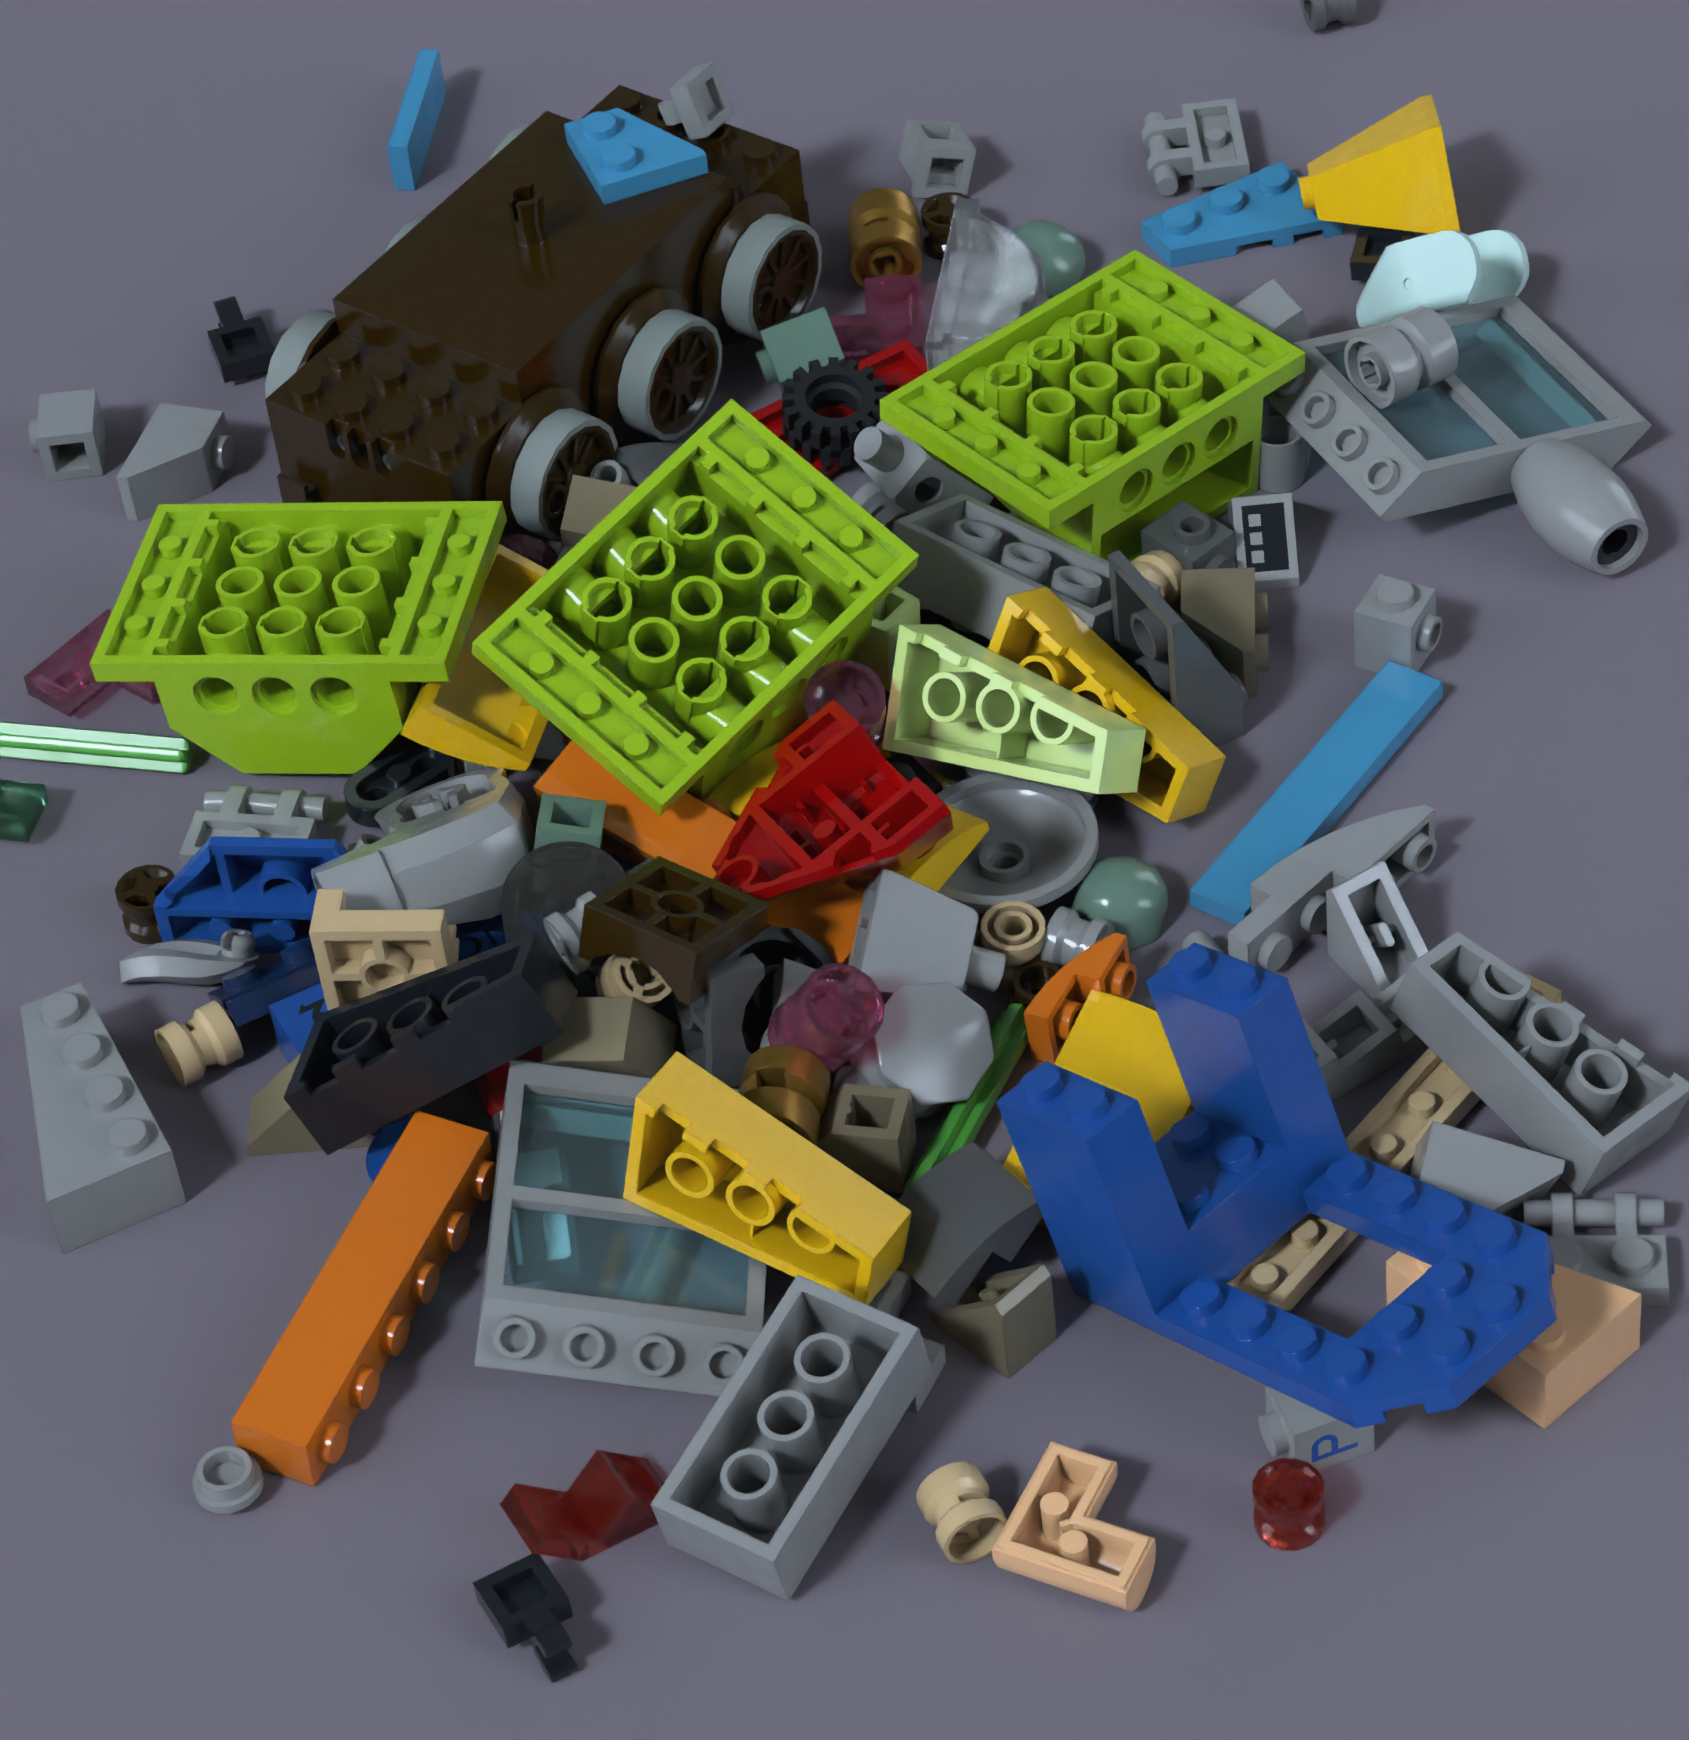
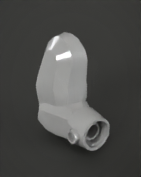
(440, 850)

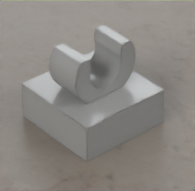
(698, 102)

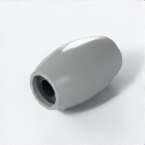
(1579, 506)

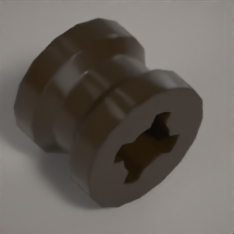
(937, 219)
(136, 897)

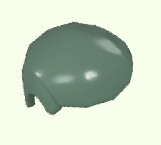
(1060, 250)
(1125, 893)

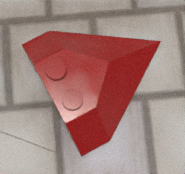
(829, 814)

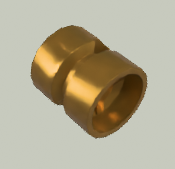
(884, 235)
(788, 1086)

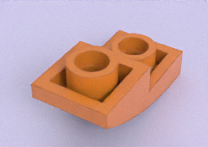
(1056, 1006)

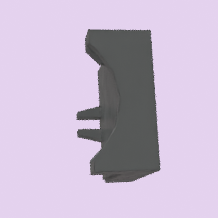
(711, 1026)

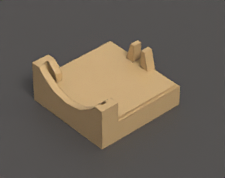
(375, 948)

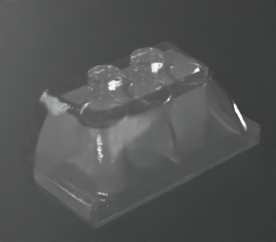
(982, 283)

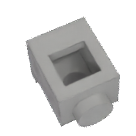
(937, 157)

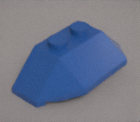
(246, 886)

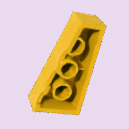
(1051, 640)
(758, 1185)

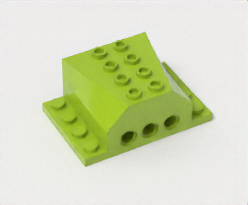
(1105, 406)
(699, 611)
(298, 625)

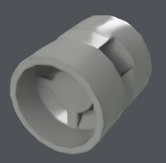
(1401, 357)

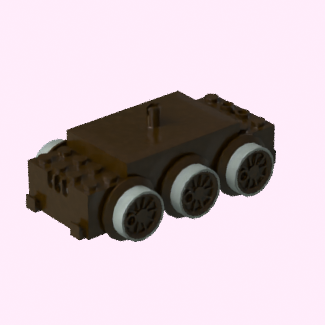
(540, 325)

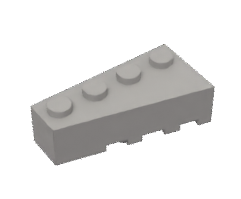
(1537, 1061)
(95, 1133)

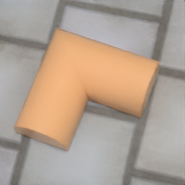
(1062, 1543)

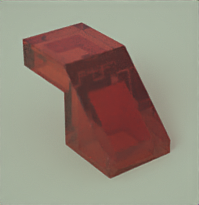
(597, 1512)

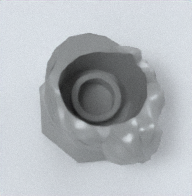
(927, 1043)

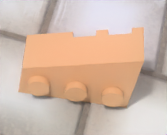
(1589, 1339)

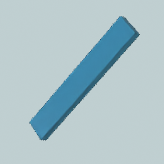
(1319, 787)

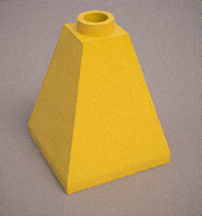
(1387, 175)

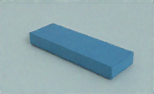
(416, 119)

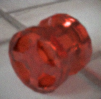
(1302, 1491)

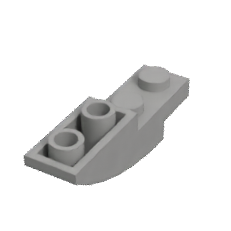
(1291, 895)

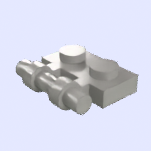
(1213, 151)
(254, 814)
(1620, 1258)

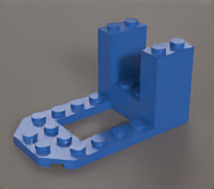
(1177, 1218)

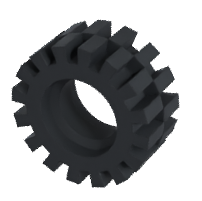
(830, 387)

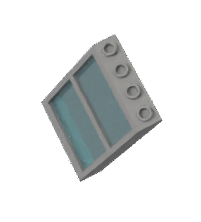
(1464, 432)
(588, 1278)

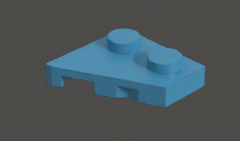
(630, 155)

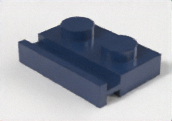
(250, 991)

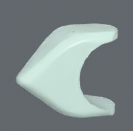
(1443, 273)

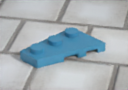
(1233, 215)

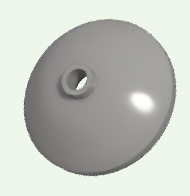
(1036, 842)

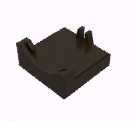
(672, 923)

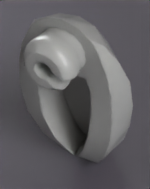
(190, 959)

